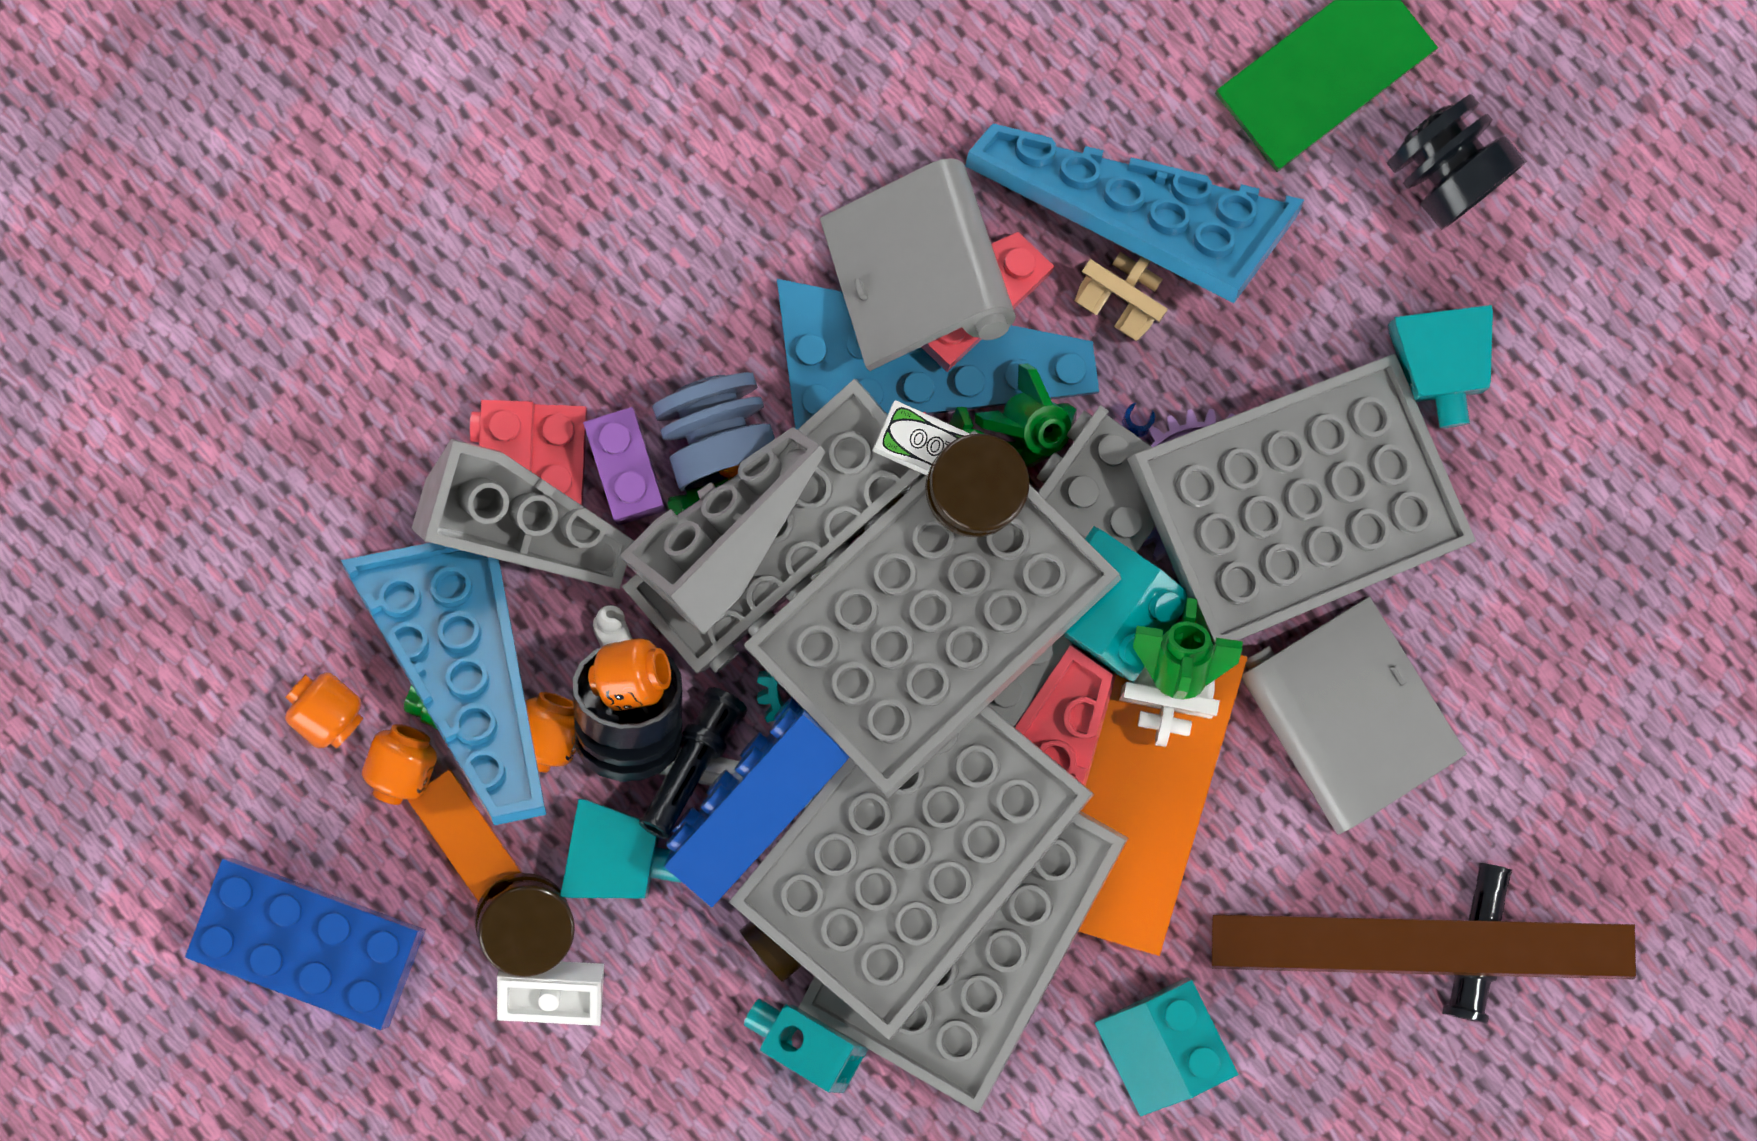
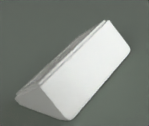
(562, 995)

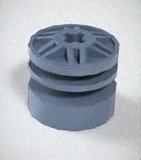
(713, 425)

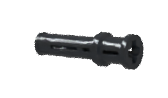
(703, 742)
(1471, 992)

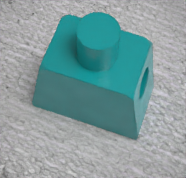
(1445, 358)
(611, 855)
(825, 1055)

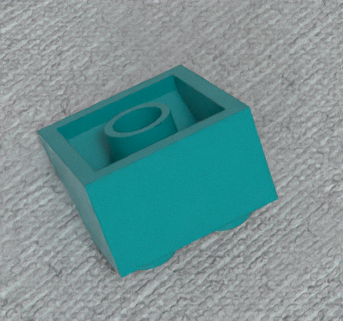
(1140, 598)
(1166, 1047)

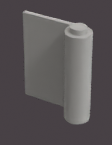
(917, 264)
(1352, 715)

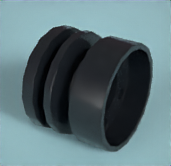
(1455, 161)
(629, 741)

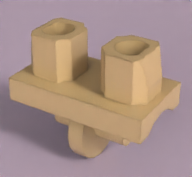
(1101, 283)

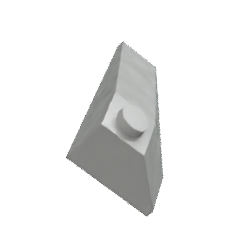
(503, 511)
(715, 546)

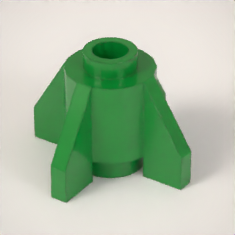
(1032, 418)
(1185, 657)

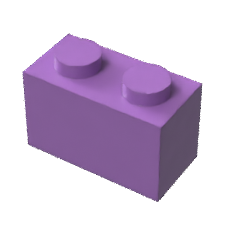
(624, 466)

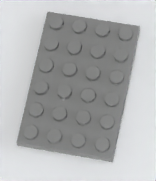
(1301, 500)
(927, 628)
(899, 886)
(988, 996)

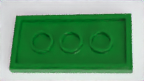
(1324, 74)

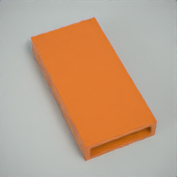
(1157, 803)

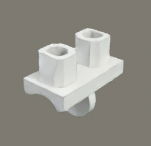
(1147, 694)

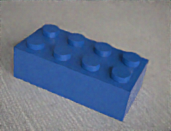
(753, 804)
(305, 943)

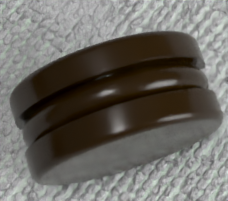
(977, 485)
(524, 925)

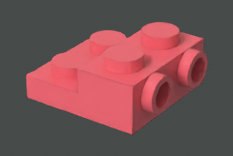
(538, 437)

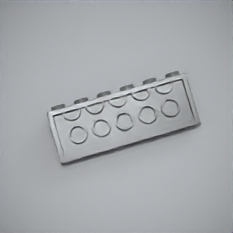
(1088, 490)
(837, 504)

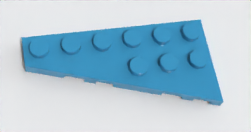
(1147, 207)
(827, 357)
(457, 646)

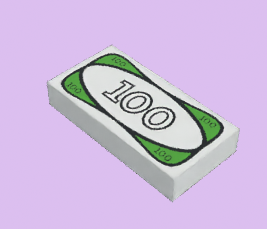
(914, 437)

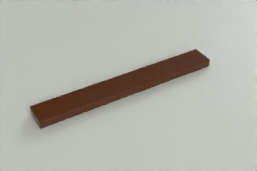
(1424, 946)

